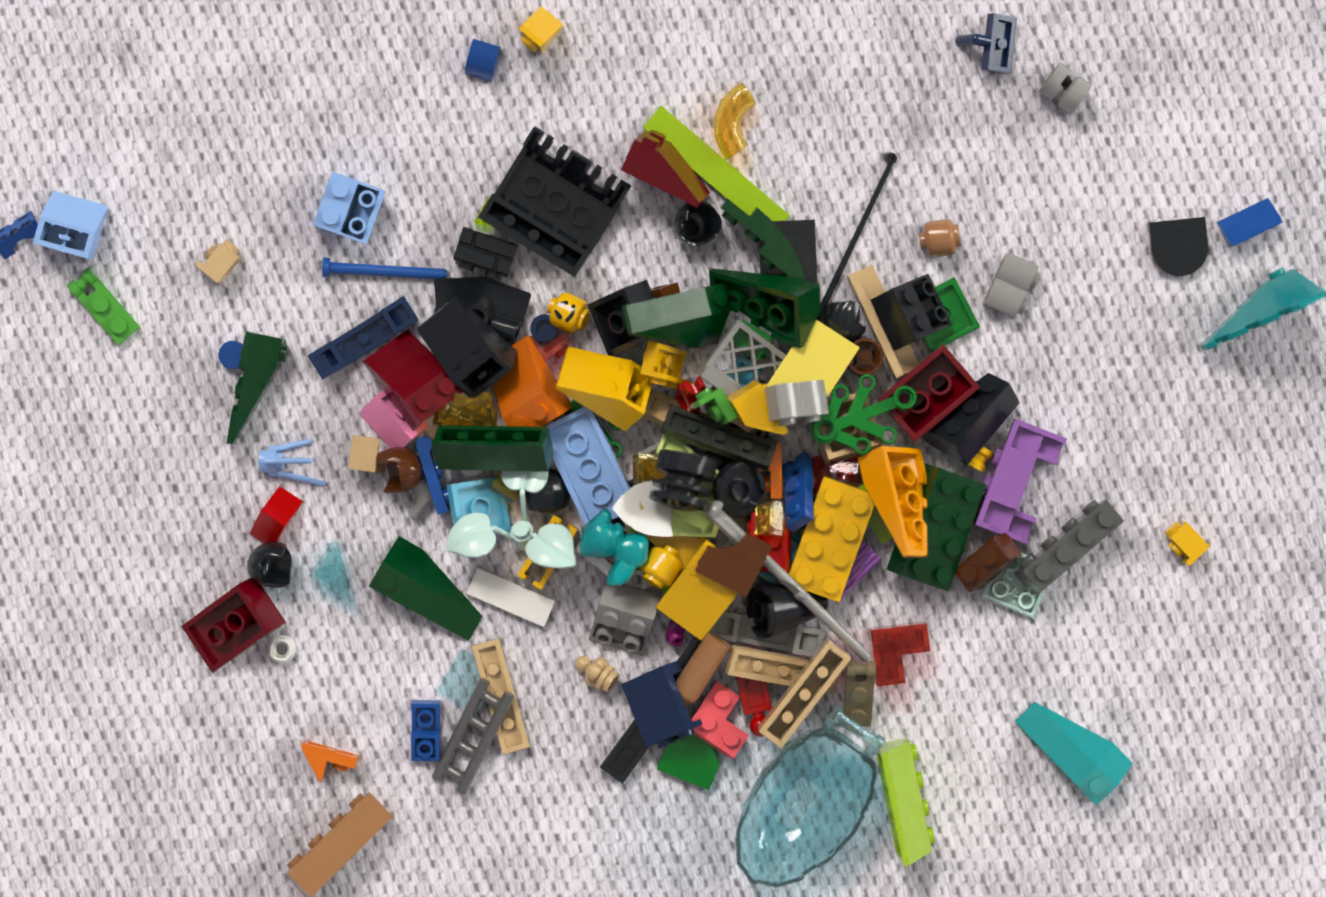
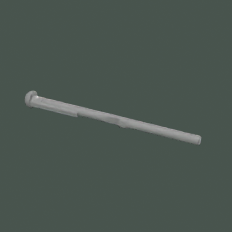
(736, 533)

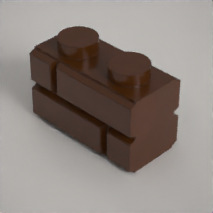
(988, 562)

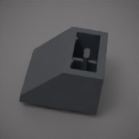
(911, 312)

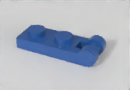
(432, 474)
(798, 491)

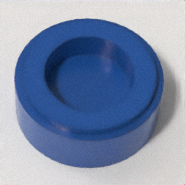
(230, 354)

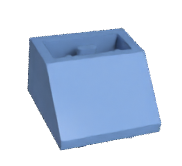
(349, 208)
(71, 225)

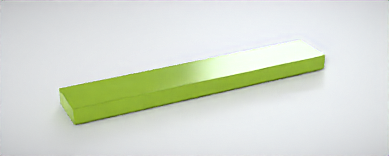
(713, 167)

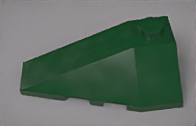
(681, 318)
(421, 586)

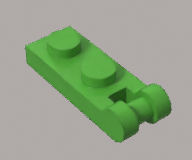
(104, 307)

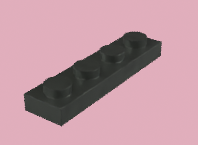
(718, 439)

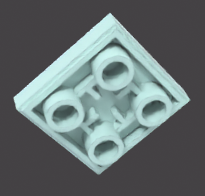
(1011, 593)

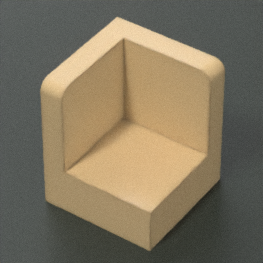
(364, 454)

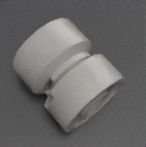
(1075, 89)

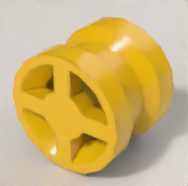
(980, 459)

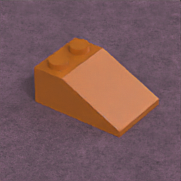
(528, 390)

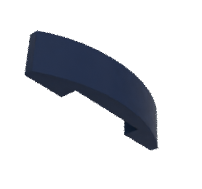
(363, 338)

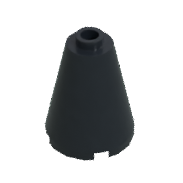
(776, 609)

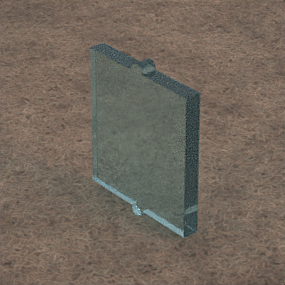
(461, 679)

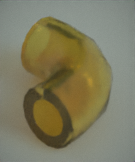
(729, 118)

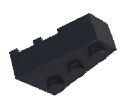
(974, 420)

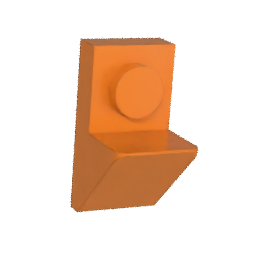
(773, 482)
(319, 756)

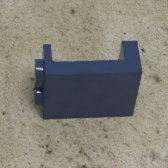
(659, 706)

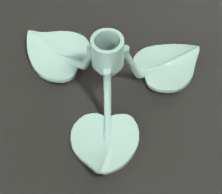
(549, 548)

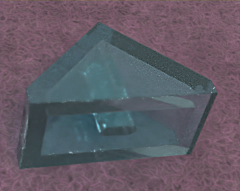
(331, 571)

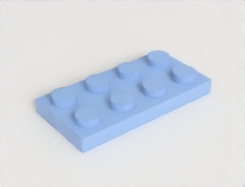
(587, 463)

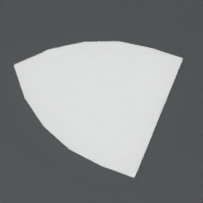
(655, 517)

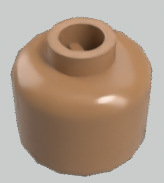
(940, 238)

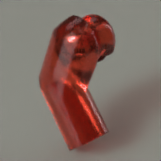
(819, 471)

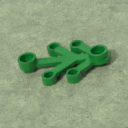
(858, 417)

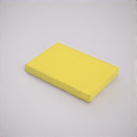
(821, 358)

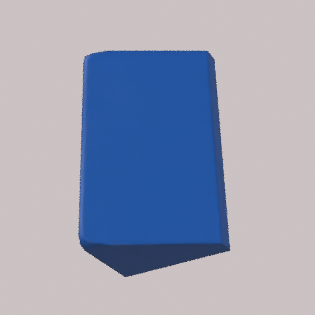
(1249, 222)

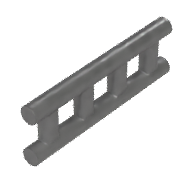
(476, 753)

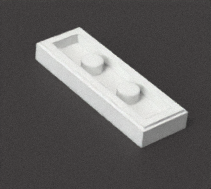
(510, 597)

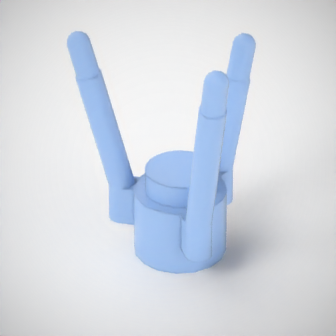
(273, 461)

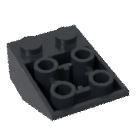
(467, 347)

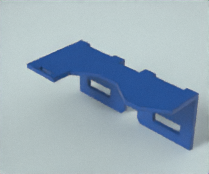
(28, 231)

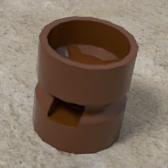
(867, 359)

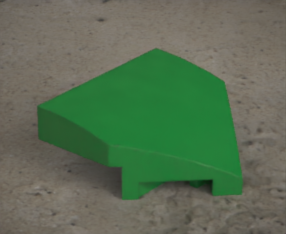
(690, 761)

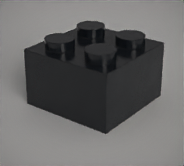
(610, 319)

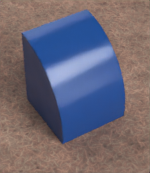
(482, 60)

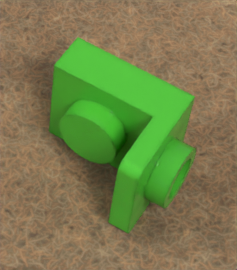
(720, 407)

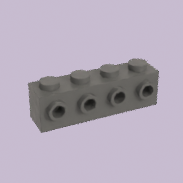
(1068, 547)

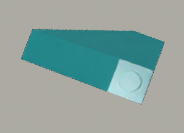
(1083, 756)

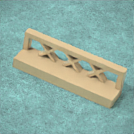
(866, 287)

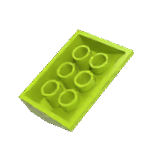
(904, 801)

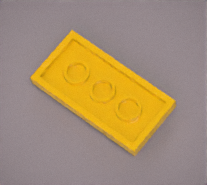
(832, 538)

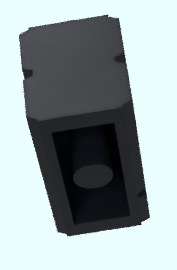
(485, 252)

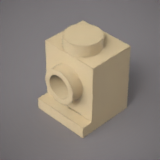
(220, 261)

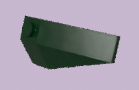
(775, 302)
(259, 362)

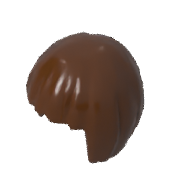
(403, 468)

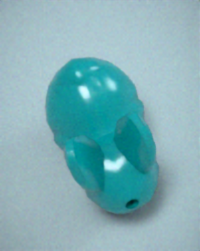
(605, 539)

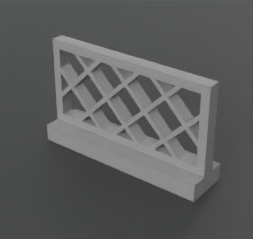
(718, 378)

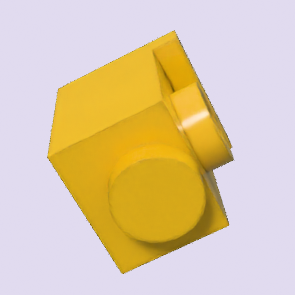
(1186, 542)

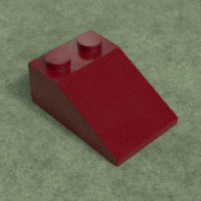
(663, 167)
(412, 378)
(233, 624)

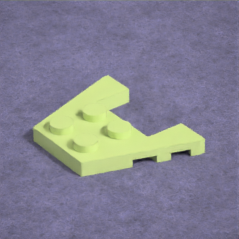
(687, 523)

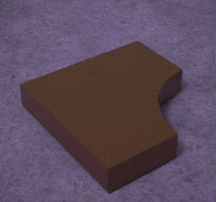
(735, 565)

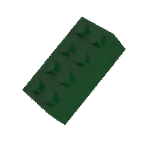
(949, 518)

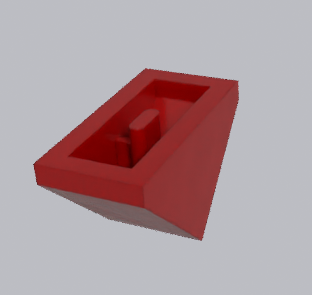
(275, 516)

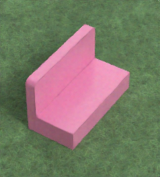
(389, 422)

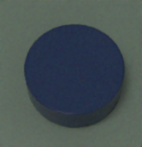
(542, 329)

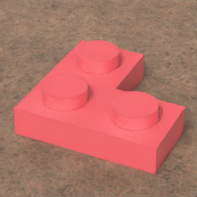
(715, 728)

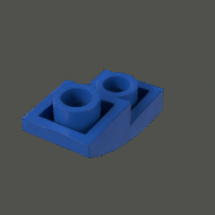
(425, 730)

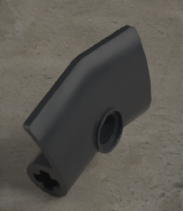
(500, 303)

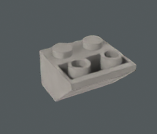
(624, 618)

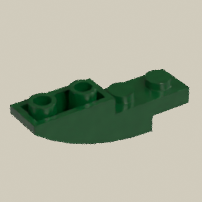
(775, 249)

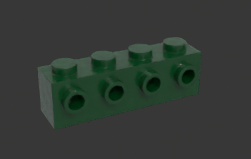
(493, 448)

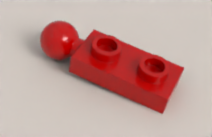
(754, 700)

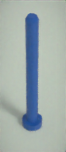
(381, 270)

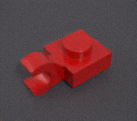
(686, 394)

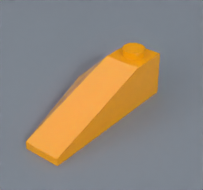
(896, 486)

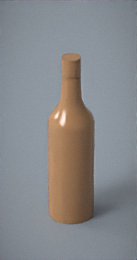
(701, 667)

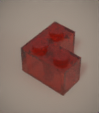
(888, 646)

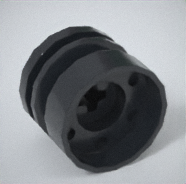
(683, 480)

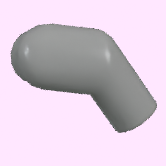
(422, 499)

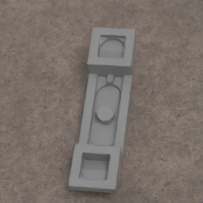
(798, 640)

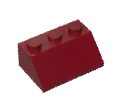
(939, 389)

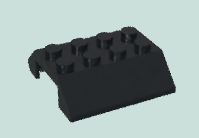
(554, 203)

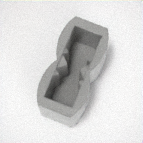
(1011, 285)
(796, 401)

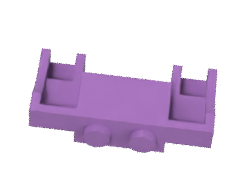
(1010, 477)

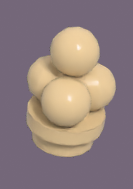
(597, 674)

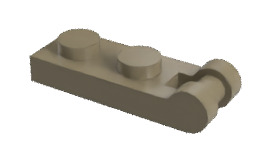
(859, 692)

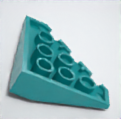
(1278, 296)

